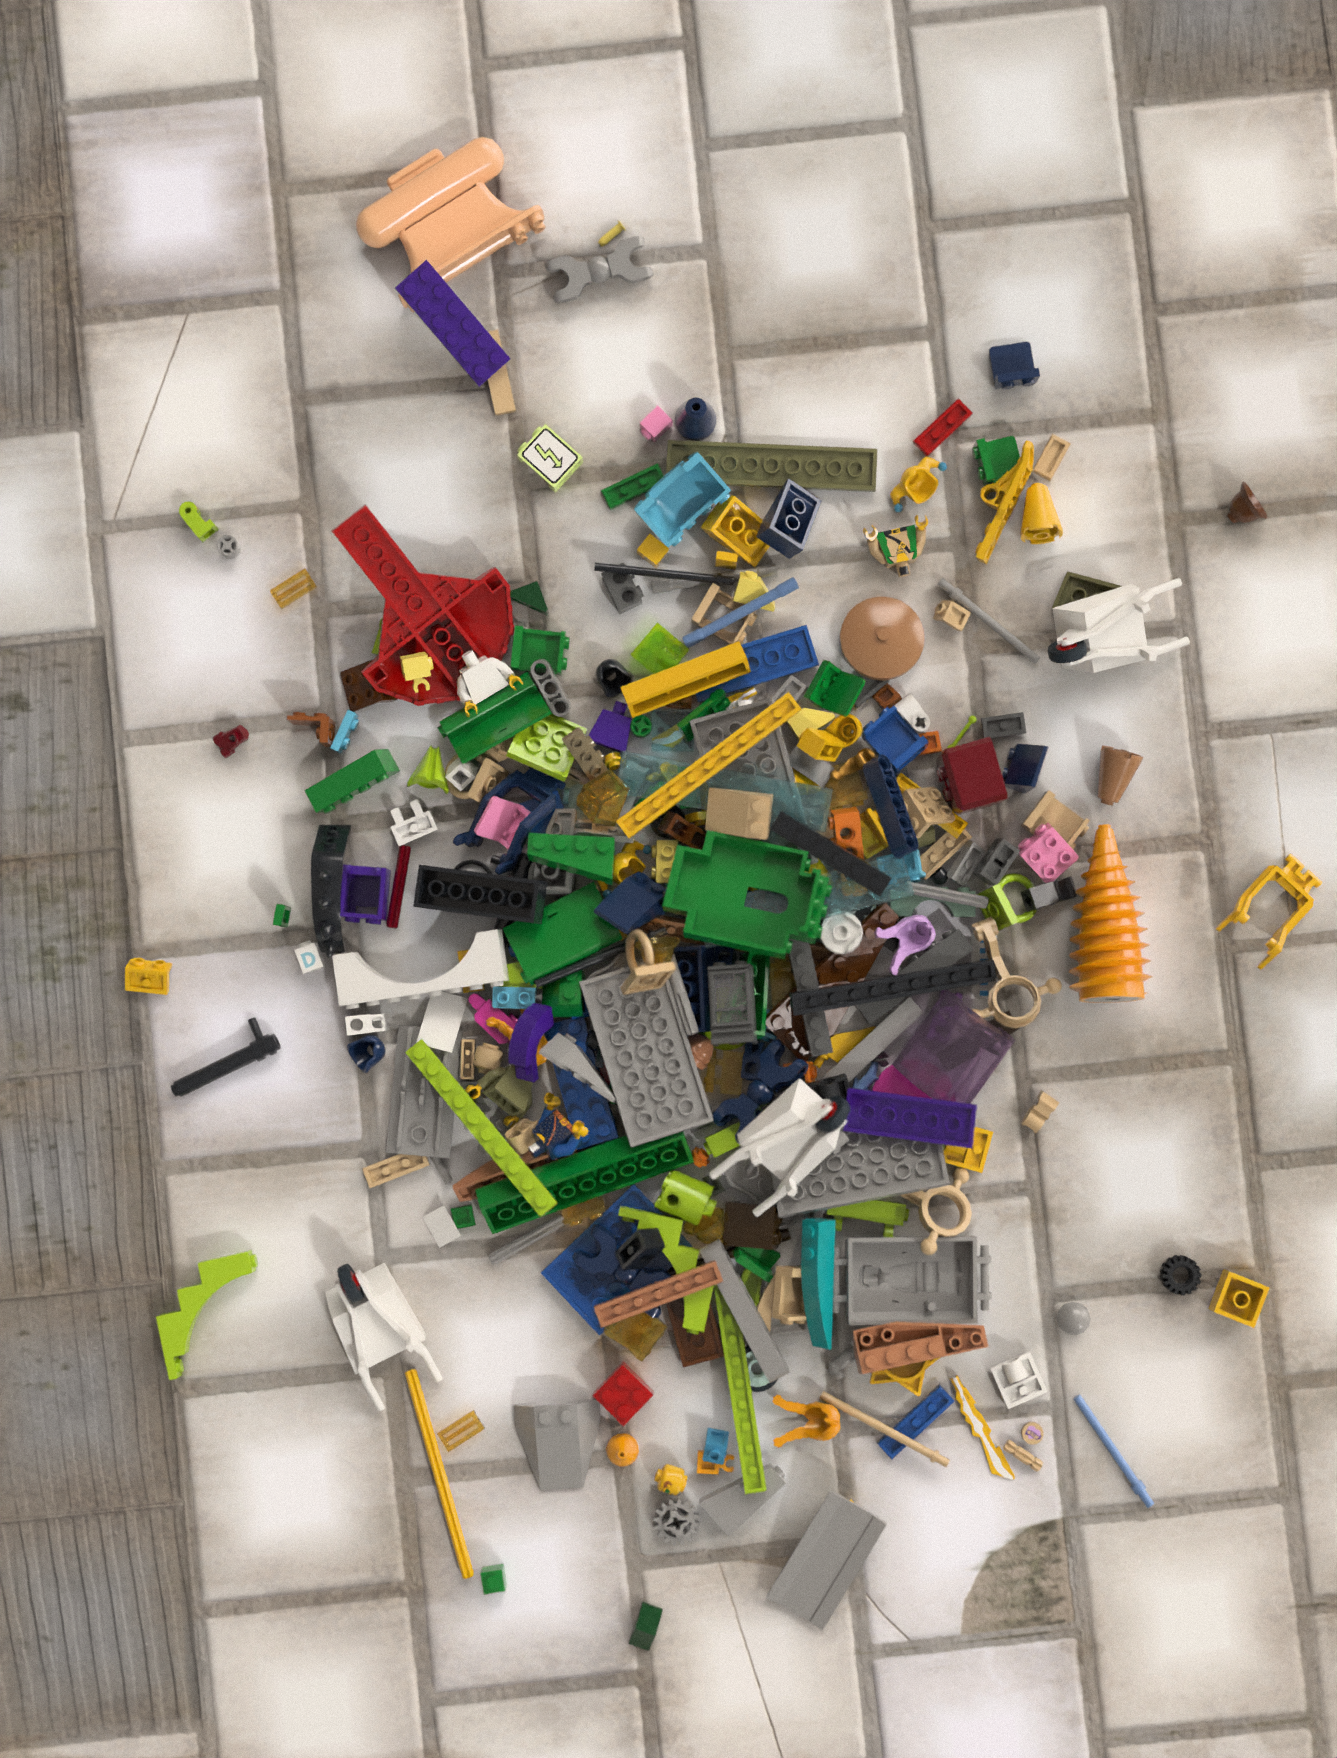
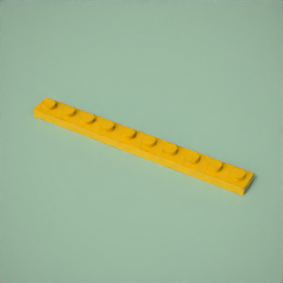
(708, 765)

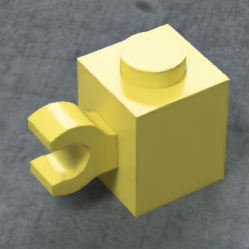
(415, 668)

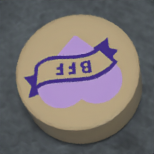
(1032, 1433)

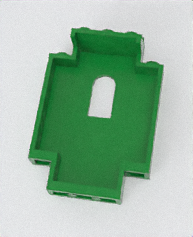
(713, 888)

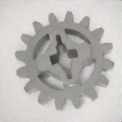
(668, 1524)

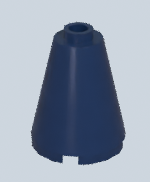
(695, 419)

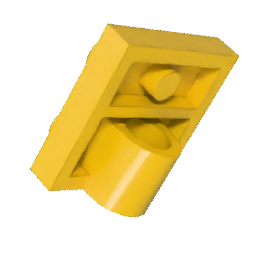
(970, 1158)

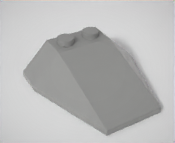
(558, 1440)

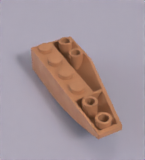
(911, 1342)

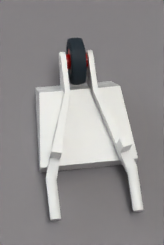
(1107, 630)
(790, 1138)
(374, 1322)

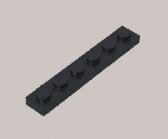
(830, 853)

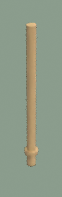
(934, 1456)

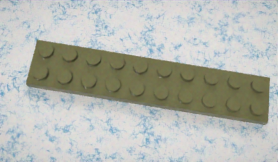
(773, 464)

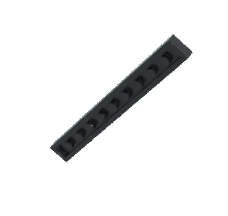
(892, 987)

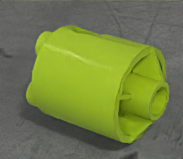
(686, 1197)

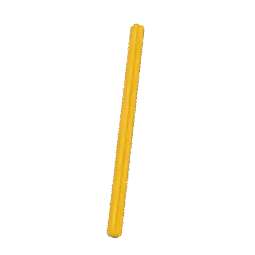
(439, 1473)

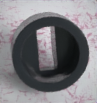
(939, 876)

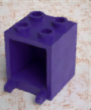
(365, 888)

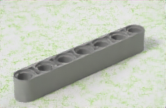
(746, 1313)

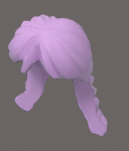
(914, 935)

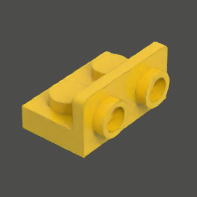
(147, 976)

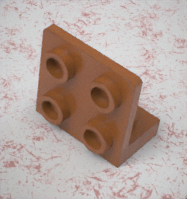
(325, 725)

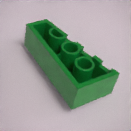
(352, 780)
(576, 854)

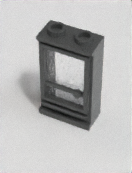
(732, 1003)

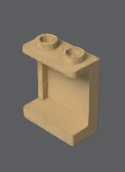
(788, 1295)

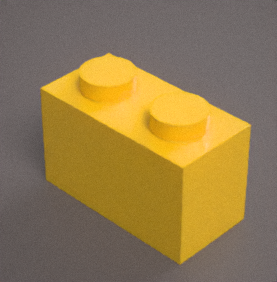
(820, 744)

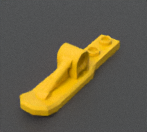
(1007, 491)

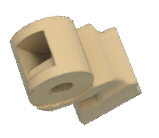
(1040, 1112)

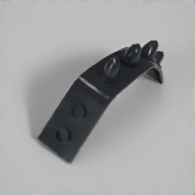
(326, 886)

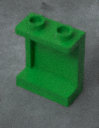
(539, 644)

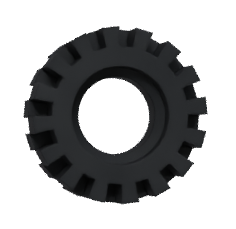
(1193, 1278)

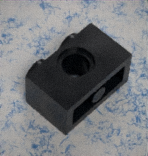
(640, 1249)

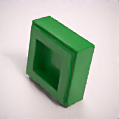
(463, 1216)

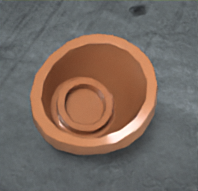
(701, 1049)

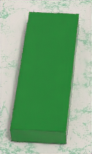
(632, 486)

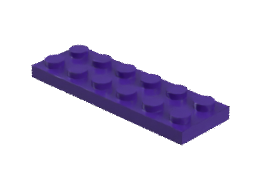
(452, 323)
(911, 1117)

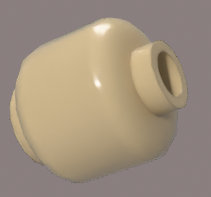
(487, 1057)

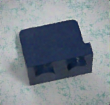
(1013, 365)

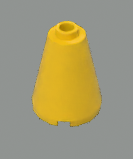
(1040, 517)

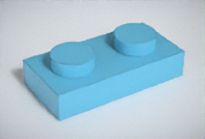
(348, 724)

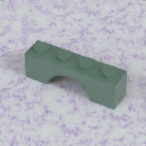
(906, 906)

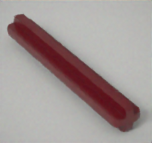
(398, 886)

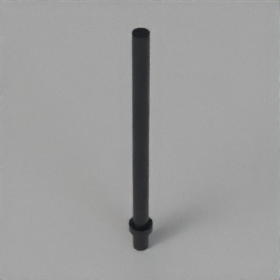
(660, 573)
(593, 960)

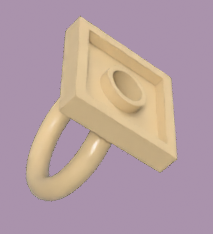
(485, 780)
(647, 975)

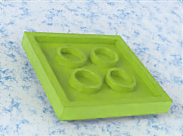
(543, 748)

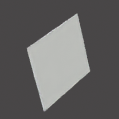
(441, 1226)

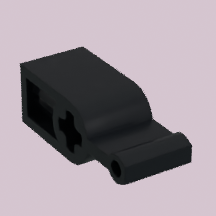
(1048, 894)

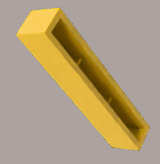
(685, 679)

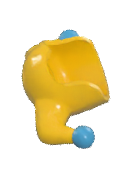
(917, 483)
(626, 864)

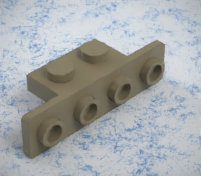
(586, 756)

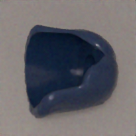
(360, 1055)

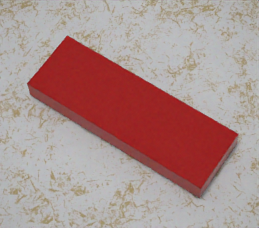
(942, 427)

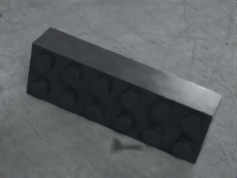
(480, 894)

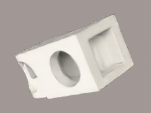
(365, 1024)

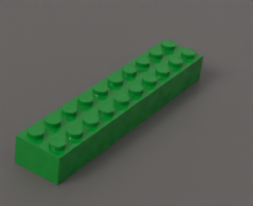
(584, 1177)

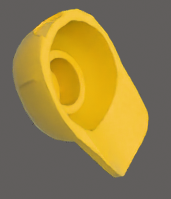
(843, 727)

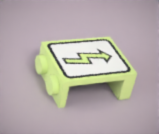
(550, 457)

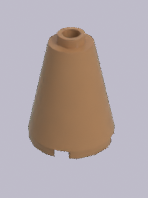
(1115, 773)

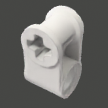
(911, 711)

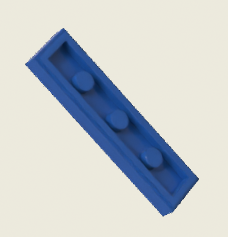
(917, 1420)

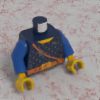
(555, 1133)

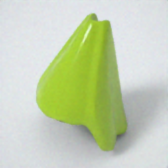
(430, 771)

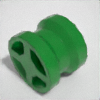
(641, 722)

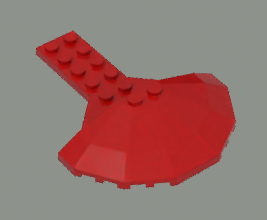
(426, 614)

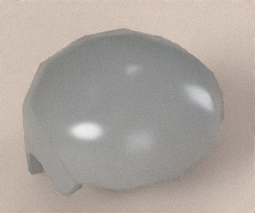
(1073, 1318)

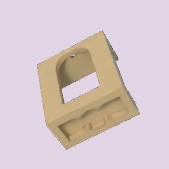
(715, 593)

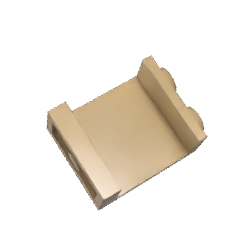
(1059, 816)

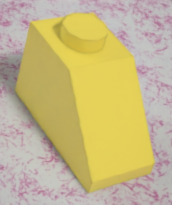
(749, 588)
(808, 719)

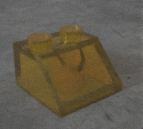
(603, 798)

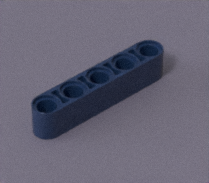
(890, 806)

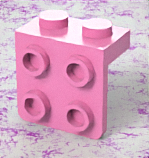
(501, 820)
(1047, 853)

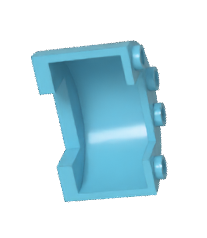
(681, 498)

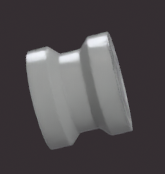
(224, 546)

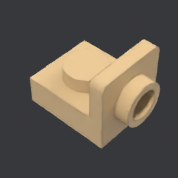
(951, 614)

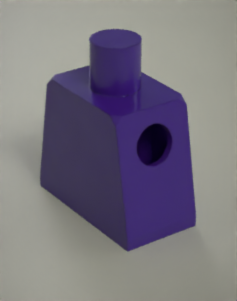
(612, 728)

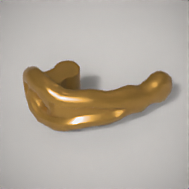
(853, 764)

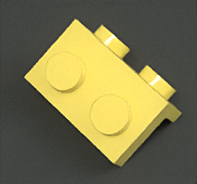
(664, 855)

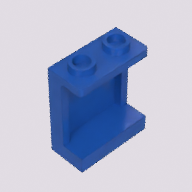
(894, 739)

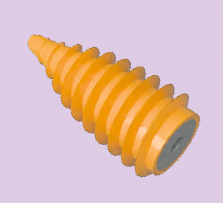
(1108, 928)

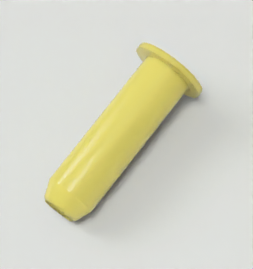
(611, 234)

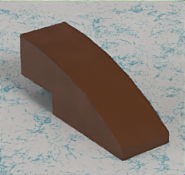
(682, 831)

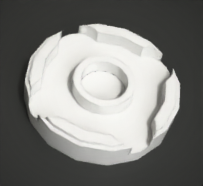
(841, 933)

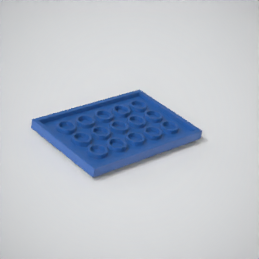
(587, 1289)

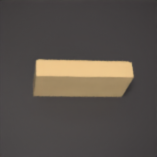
(1051, 457)

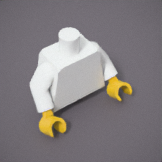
(482, 679)

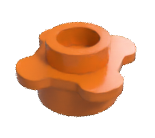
(700, 1157)

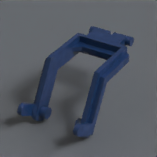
(534, 784)

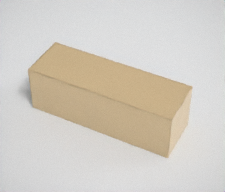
(468, 1049)

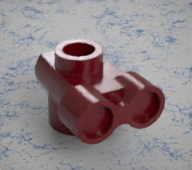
(231, 740)

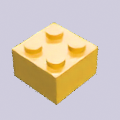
(1238, 1298)

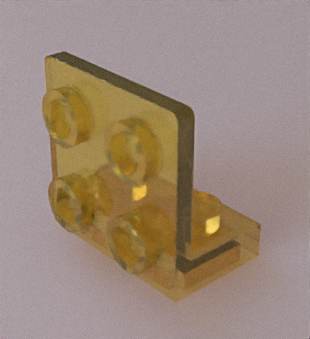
(591, 1208)

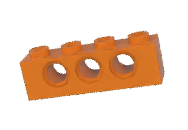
(847, 819)

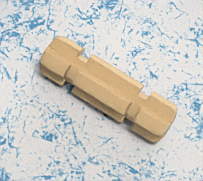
(1023, 1455)

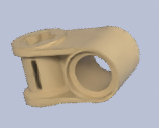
(521, 1135)

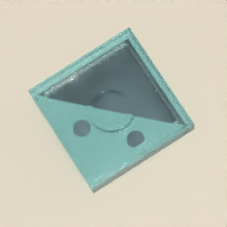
(666, 734)

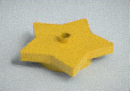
(908, 1376)

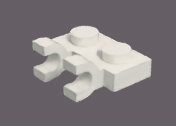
(414, 827)

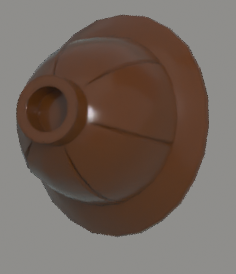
(1245, 506)

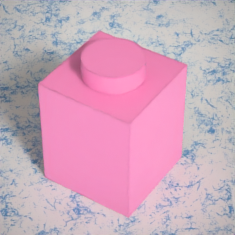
(655, 424)

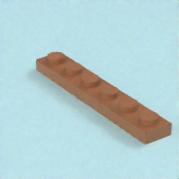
(658, 1293)

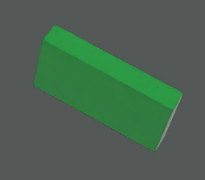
(281, 915)

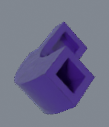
(525, 1040)

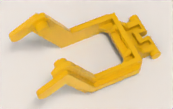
(1291, 881)

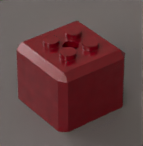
(971, 776)

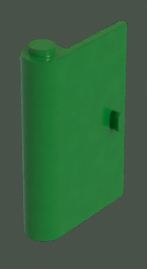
(497, 719)
(563, 938)

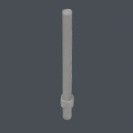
(956, 594)

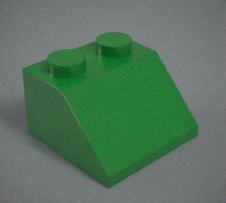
(565, 996)

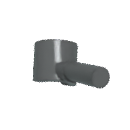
(880, 1059)

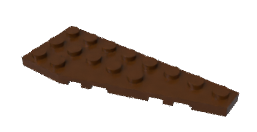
(832, 971)

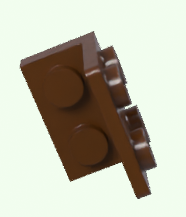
(359, 690)

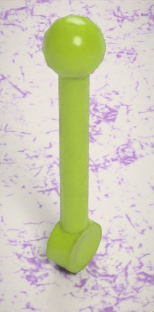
(971, 720)

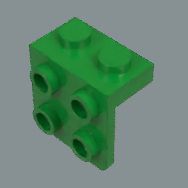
(995, 458)
(834, 689)

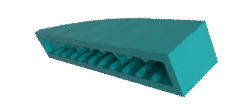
(818, 1278)

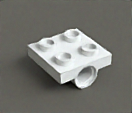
(1018, 1380)

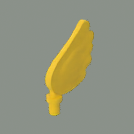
(842, 1044)

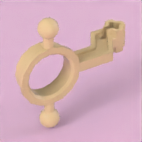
(985, 931)
(921, 1199)

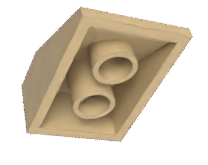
(739, 813)

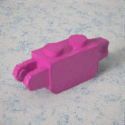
(485, 1011)

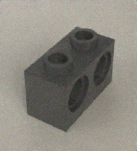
(617, 590)
(996, 861)

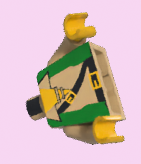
(898, 546)

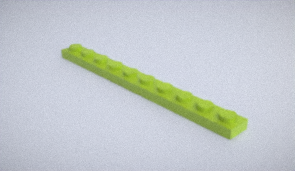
(481, 1128)
(741, 1398)

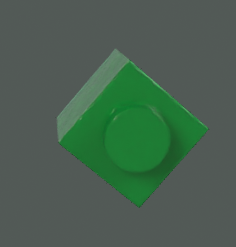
(493, 1579)

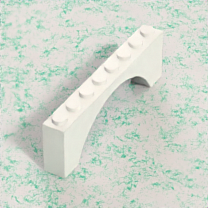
(481, 965)

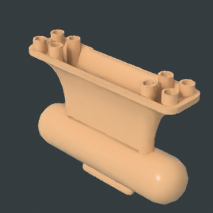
(447, 211)

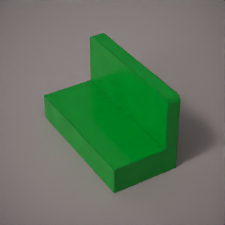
(757, 1260)

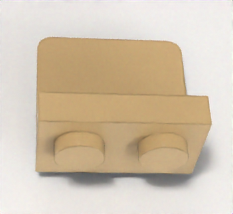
(926, 808)

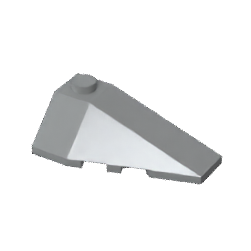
(559, 881)
(568, 1055)

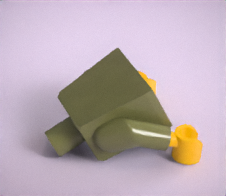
(506, 1091)

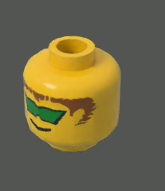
(670, 1479)

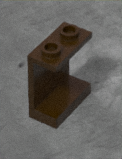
(747, 1230)

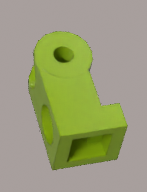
(192, 516)

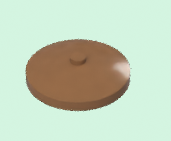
(882, 638)

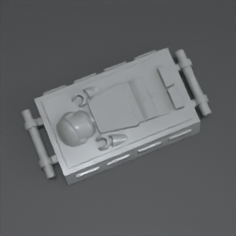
(899, 1283)

